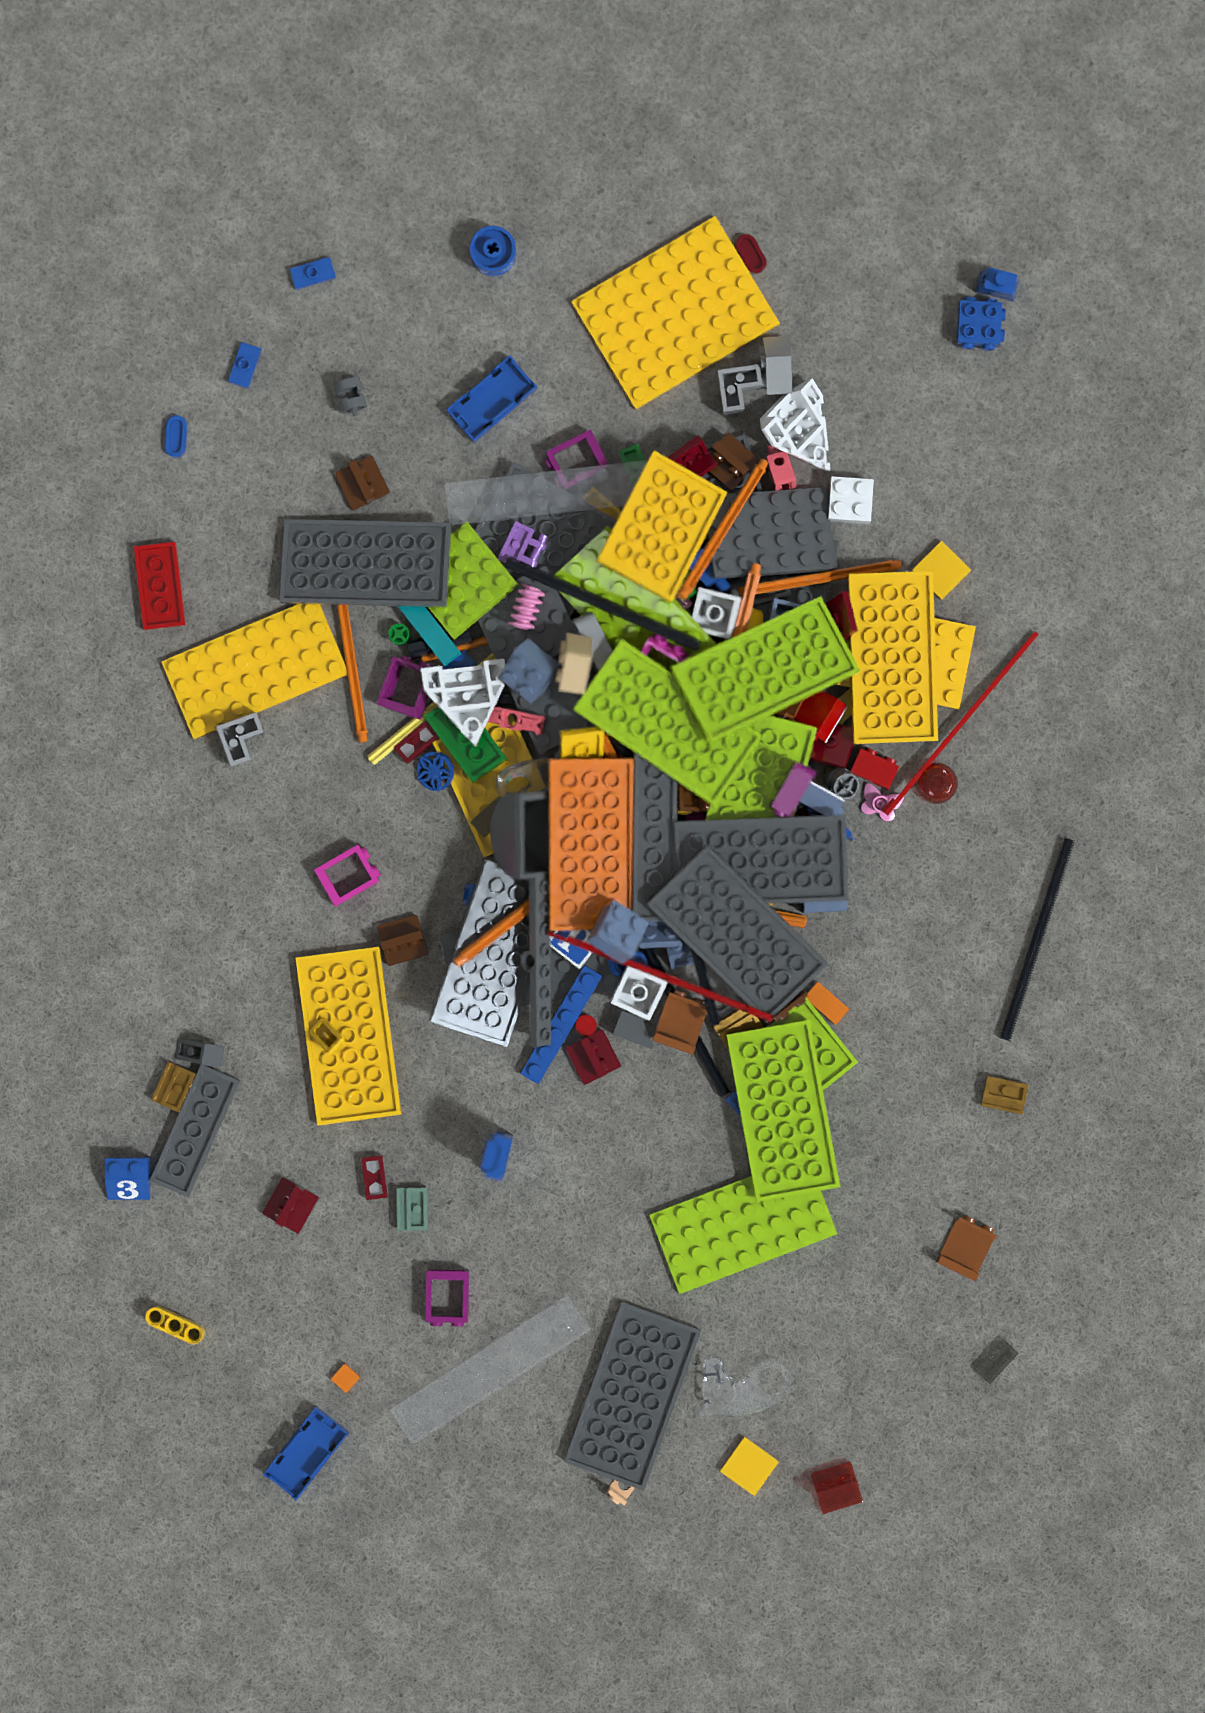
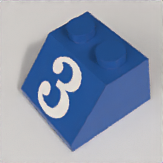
(127, 1178)

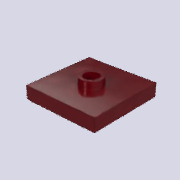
(842, 614)
(836, 749)

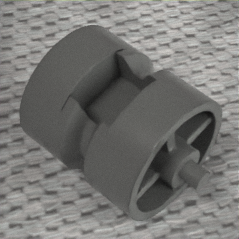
(350, 397)
(841, 782)

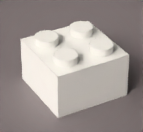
(850, 500)
(716, 612)
(638, 992)

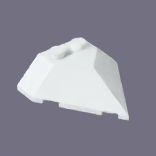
(797, 425)
(466, 694)

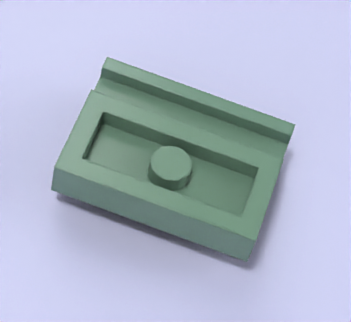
(412, 1208)

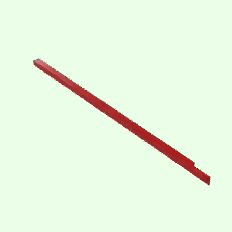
(893, 802)
(668, 978)

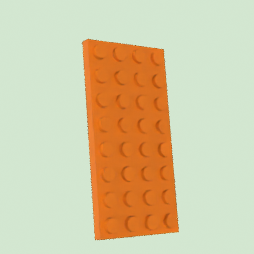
(589, 839)

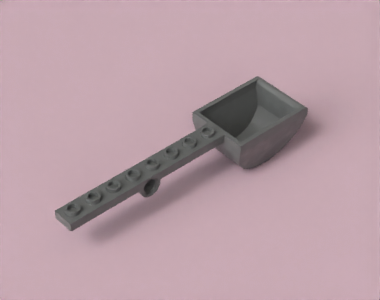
(522, 852)

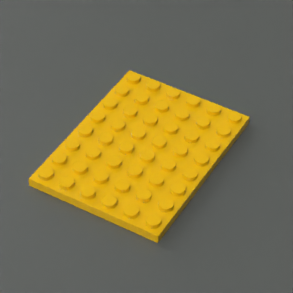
(675, 312)

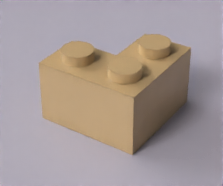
(576, 659)

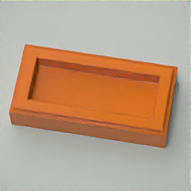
(827, 1003)

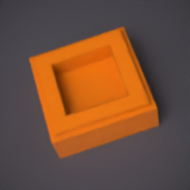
(345, 1378)

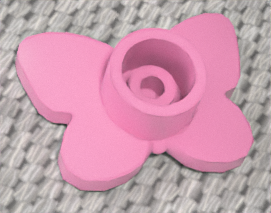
(877, 801)

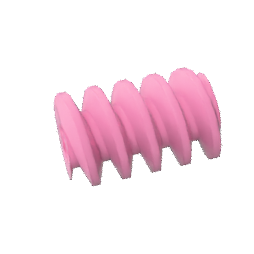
(526, 607)

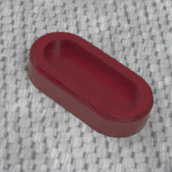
(750, 253)

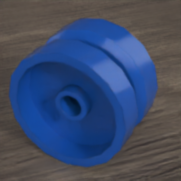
(493, 238)

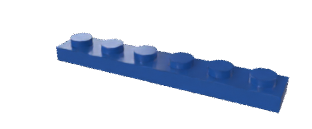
(562, 1023)

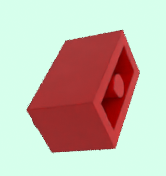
(874, 768)

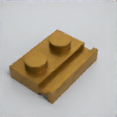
(737, 1022)
(173, 1086)
(1004, 1095)

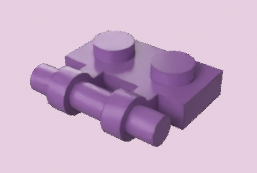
(518, 542)

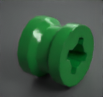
(399, 634)

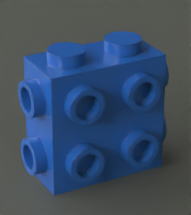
(980, 323)

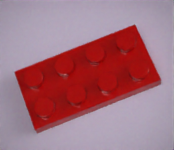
(159, 586)

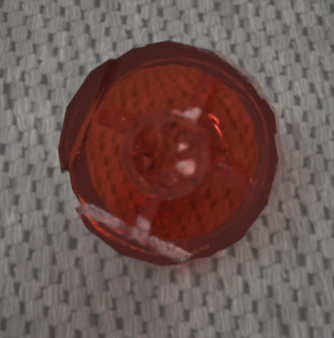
(937, 783)

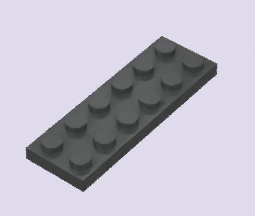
(195, 1130)

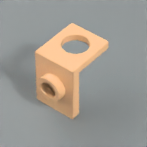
(618, 1495)

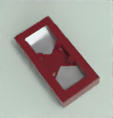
(416, 742)
(374, 1177)

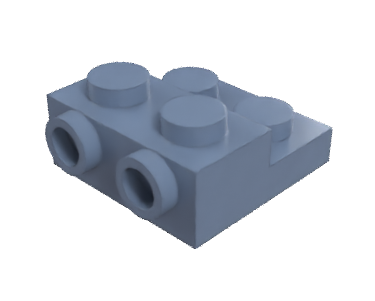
(660, 935)

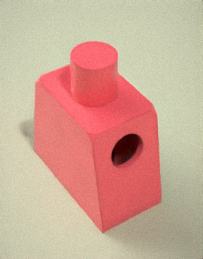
(780, 470)

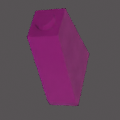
(792, 789)

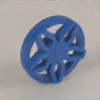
(435, 771)

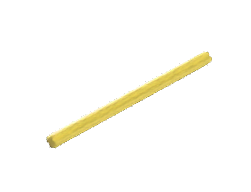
(386, 747)

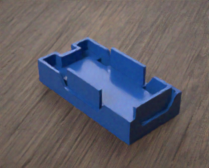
(492, 399)
(497, 1155)
(306, 1453)

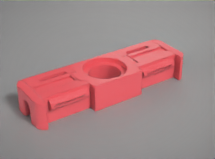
(525, 720)

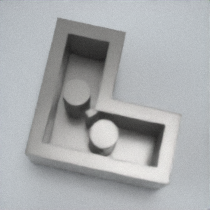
(776, 360)
(733, 383)
(233, 735)

